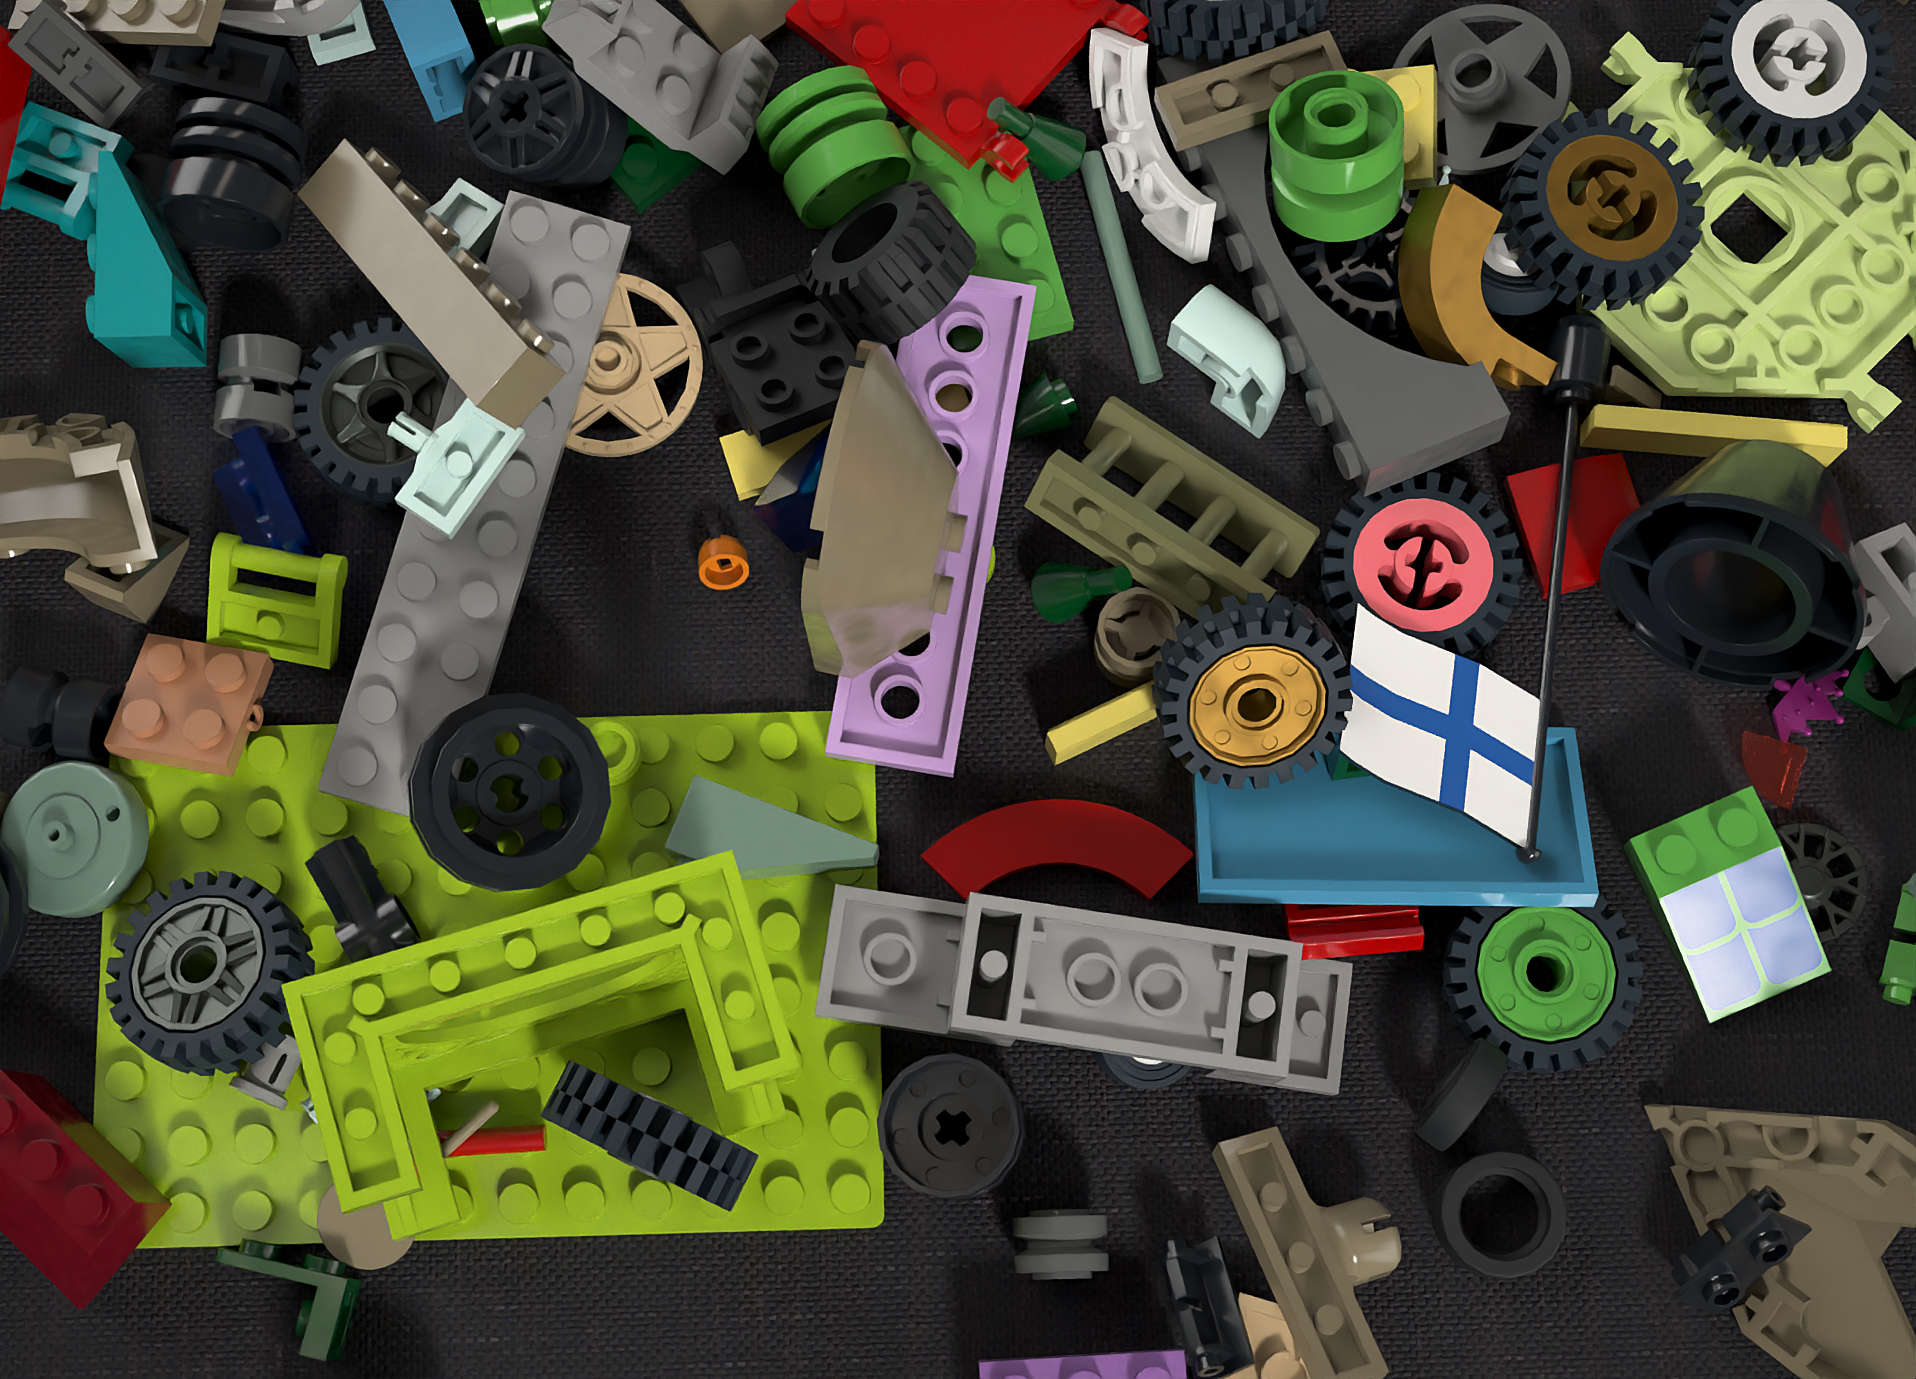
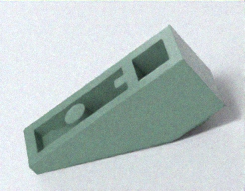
(761, 835)

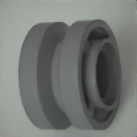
(1060, 1244)

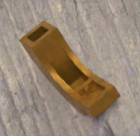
(1443, 291)

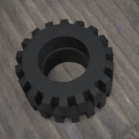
(891, 263)

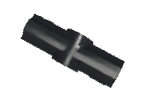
(366, 913)

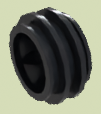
(541, 730)

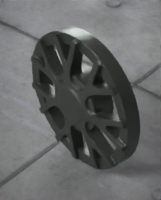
(1817, 880)

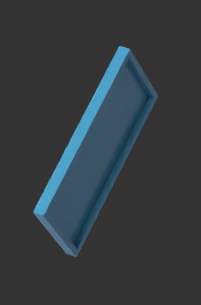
(1385, 846)

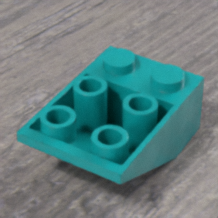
(144, 292)

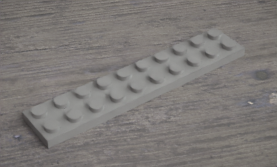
(454, 599)

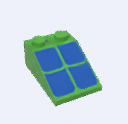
(1728, 904)

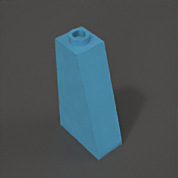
(435, 52)

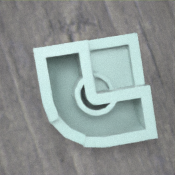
(1235, 353)

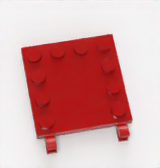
(953, 57)

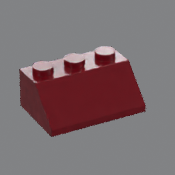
(67, 1190)

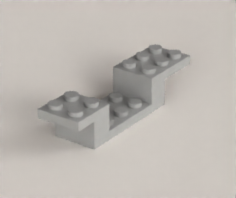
(1088, 984)

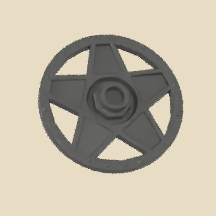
(1488, 84)

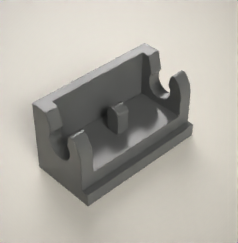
(78, 65)

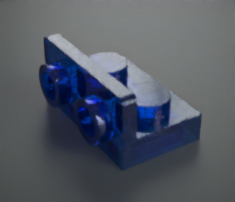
(262, 499)

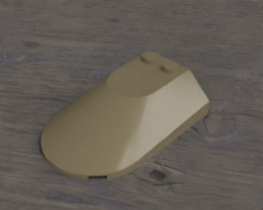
(886, 523)

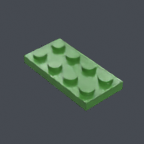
(1006, 230)

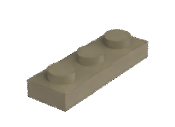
(1240, 91)

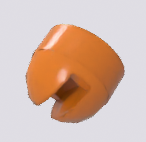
(709, 564)

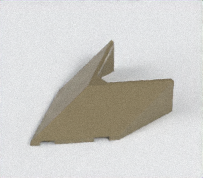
(1849, 1179)

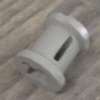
(271, 1075)

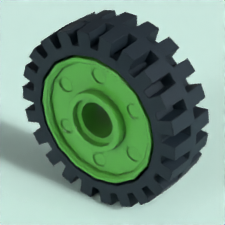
(1535, 1028)

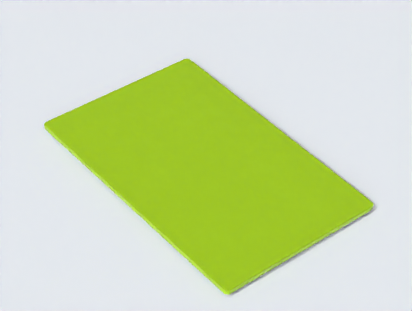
(262, 1170)

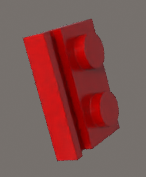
(1352, 929)

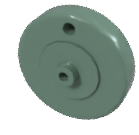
(76, 837)

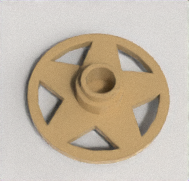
(625, 371)

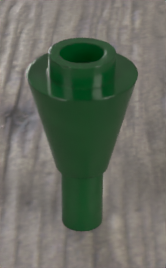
(1052, 145)
(1043, 409)
(1068, 589)

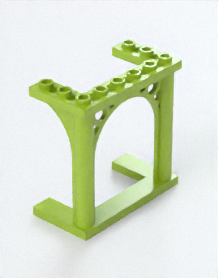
(526, 988)

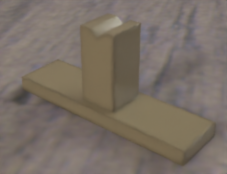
(1627, 387)

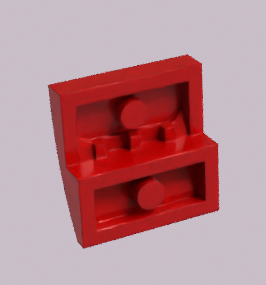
(1598, 503)

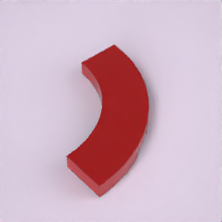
(1057, 834)

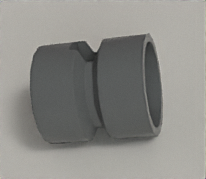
(258, 386)

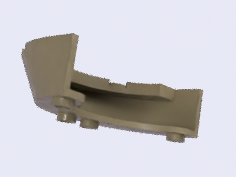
(74, 491)

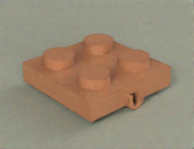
(190, 705)

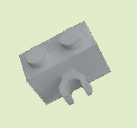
(1889, 583)

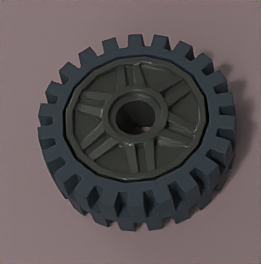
(164, 966)

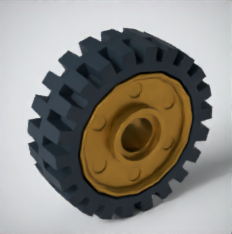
(1242, 649)

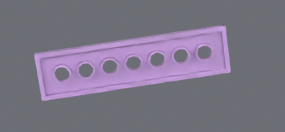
(983, 436)

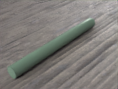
(1120, 268)

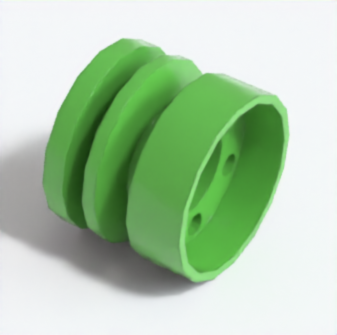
(832, 144)

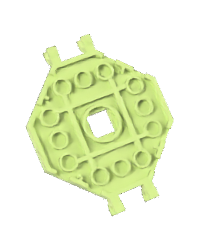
(1814, 305)

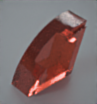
(1772, 767)

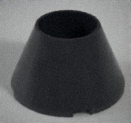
(1741, 570)

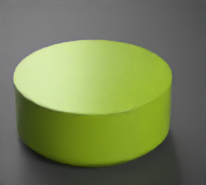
(619, 747)

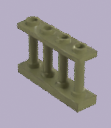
(1154, 549)

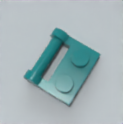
(66, 153)

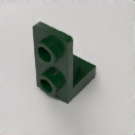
(322, 1319)

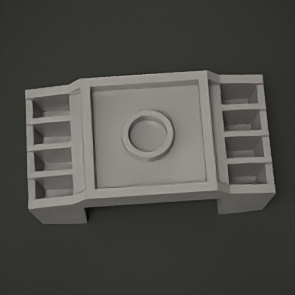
(667, 74)

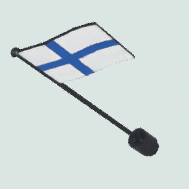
(1446, 721)

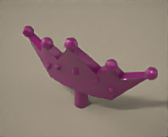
(1806, 703)

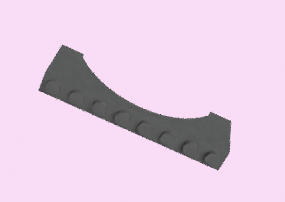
(1381, 404)

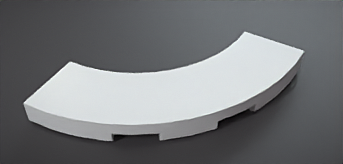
(1135, 153)

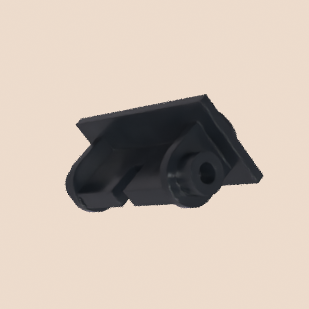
(1717, 1272)
(1206, 1308)

